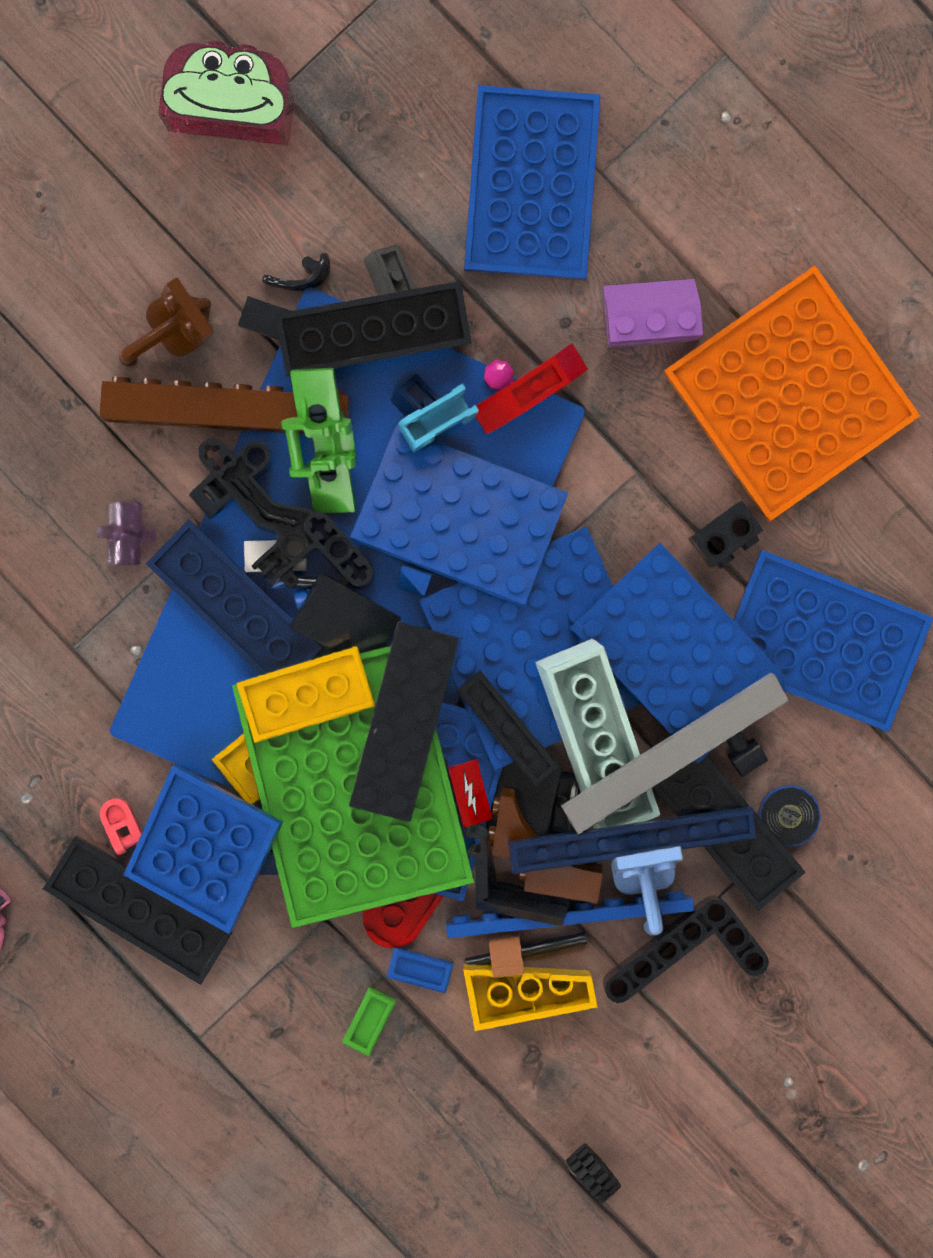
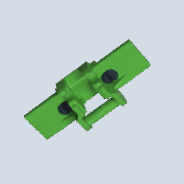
(333, 440)

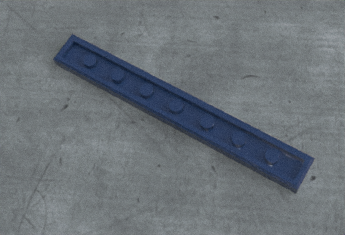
(631, 839)

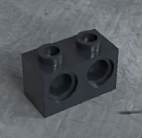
(722, 529)

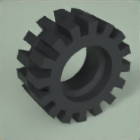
(593, 1173)

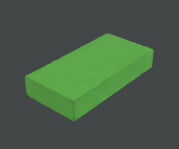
(369, 1021)

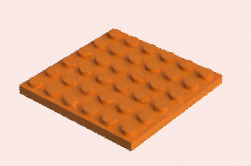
(791, 393)

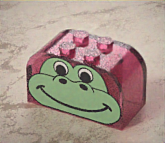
(227, 93)

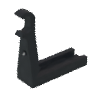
(507, 897)

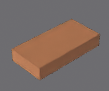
(505, 954)

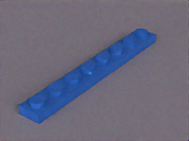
(581, 913)

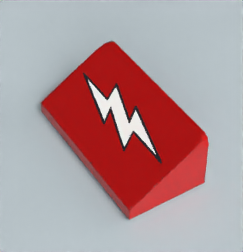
(469, 793)

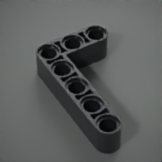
(683, 945)

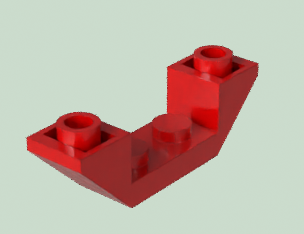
(530, 389)

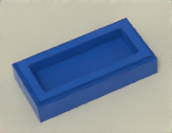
(420, 969)

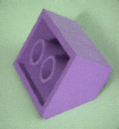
(652, 313)

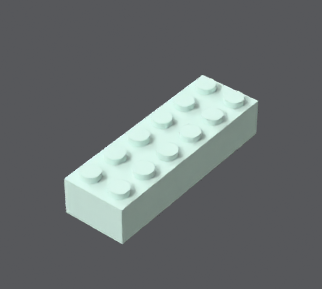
(593, 723)

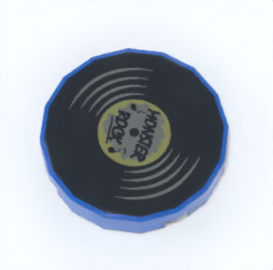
(790, 814)

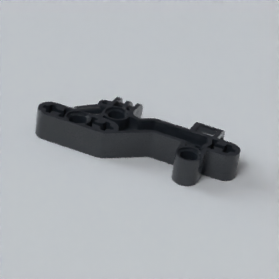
(238, 484)

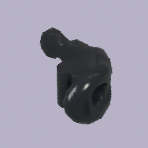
(318, 269)

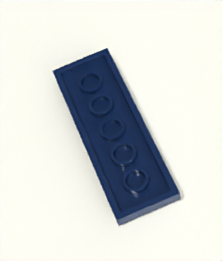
(230, 601)

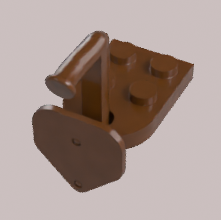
(176, 322)

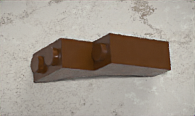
(571, 882)

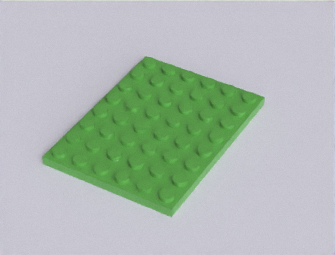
(344, 857)

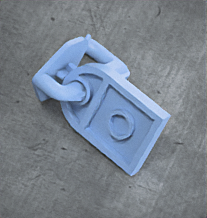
(645, 875)

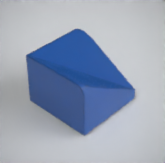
(414, 580)

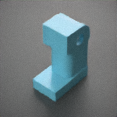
(425, 424)

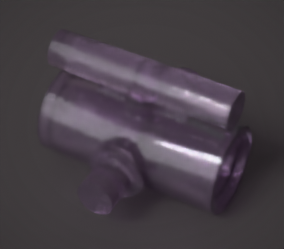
(125, 533)

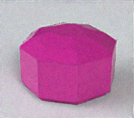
(498, 375)

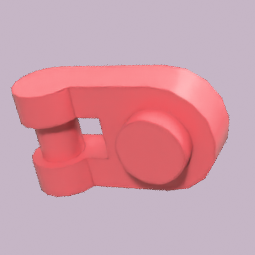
(115, 815)

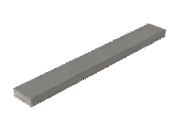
(674, 753)

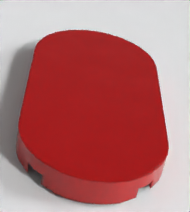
(399, 921)

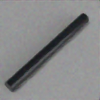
(536, 948)

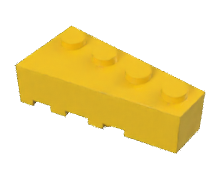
(526, 996)

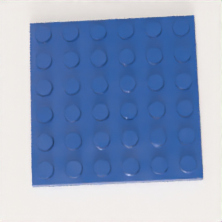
(510, 638)

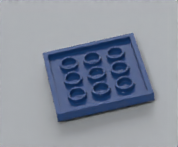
(203, 848)

